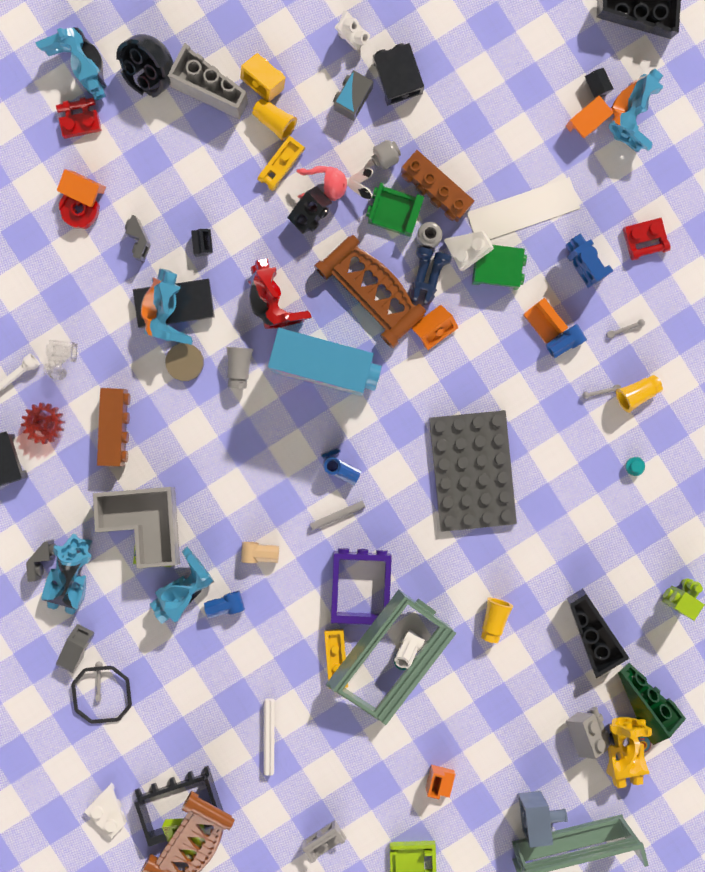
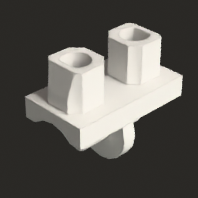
(351, 31)

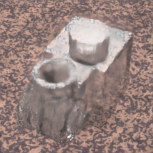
(58, 353)

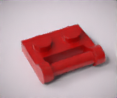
(646, 232)

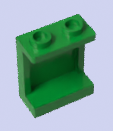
(394, 210)
(501, 267)

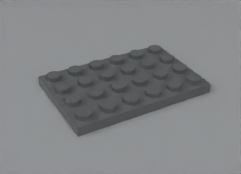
(472, 470)

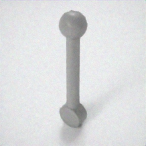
(610, 334)
(586, 395)
(98, 695)

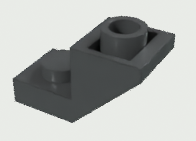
(135, 230)
(33, 565)
(74, 648)

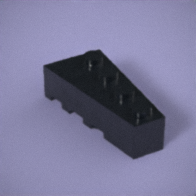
(650, 16)
(598, 639)

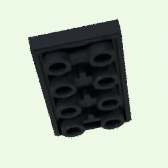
(192, 302)

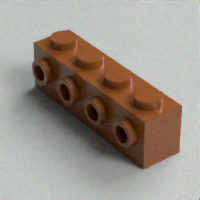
(436, 186)
(112, 427)

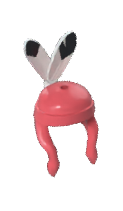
(336, 183)

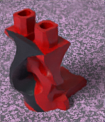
(265, 296)

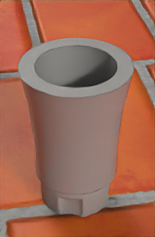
(238, 366)

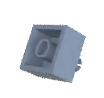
(537, 818)

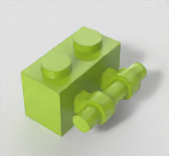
(685, 600)

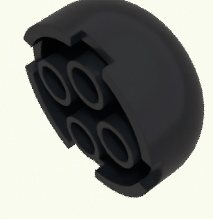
(148, 54)

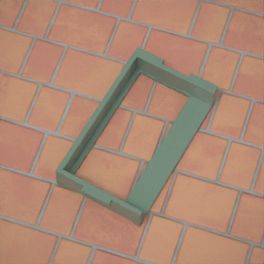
(410, 676)
(579, 837)

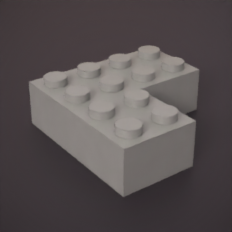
(152, 517)

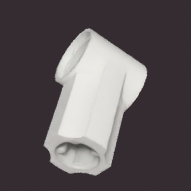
(410, 645)

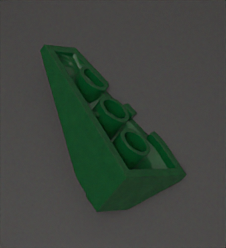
(648, 704)

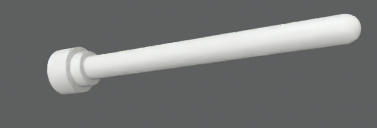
(29, 362)

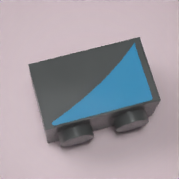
(353, 95)

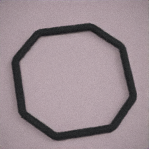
(98, 669)

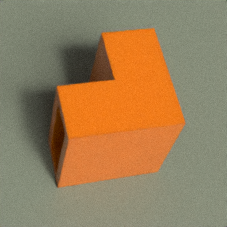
(439, 782)

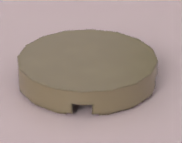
(184, 362)

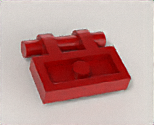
(80, 123)

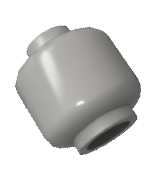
(386, 154)
(435, 233)

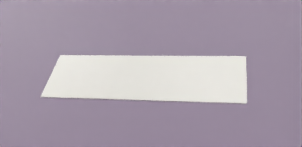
(524, 209)

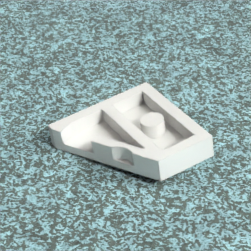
(468, 248)
(107, 812)

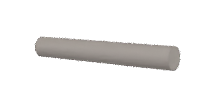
(337, 515)

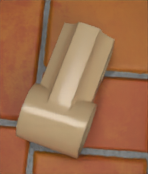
(254, 553)

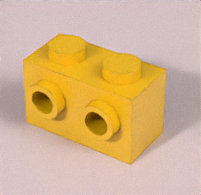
(262, 77)

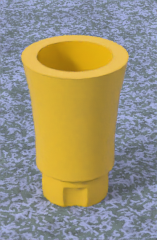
(274, 118)
(638, 392)
(495, 619)

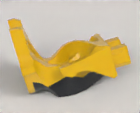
(631, 757)

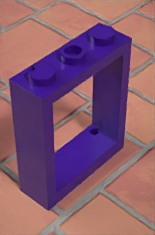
(361, 554)

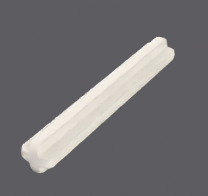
(269, 722)

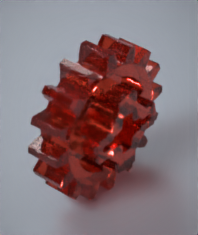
(35, 425)

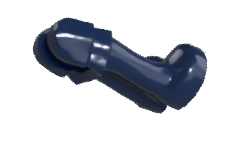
(425, 256)

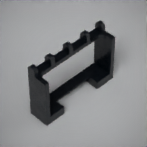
(157, 836)

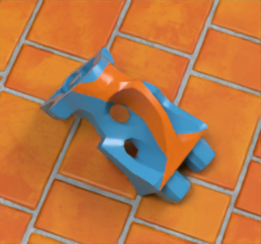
(628, 105)
(159, 305)

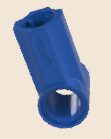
(569, 339)
(343, 471)
(228, 604)

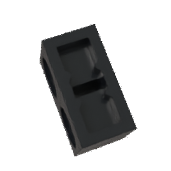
(307, 209)

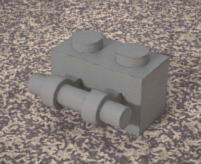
(588, 733)

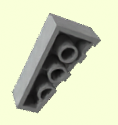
(205, 83)

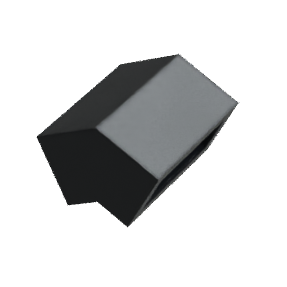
(599, 83)
(202, 242)

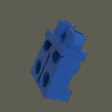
(586, 260)

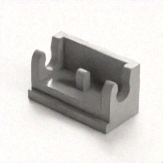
(323, 840)

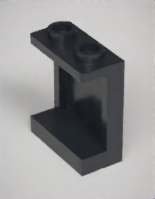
(398, 73)
(9, 463)

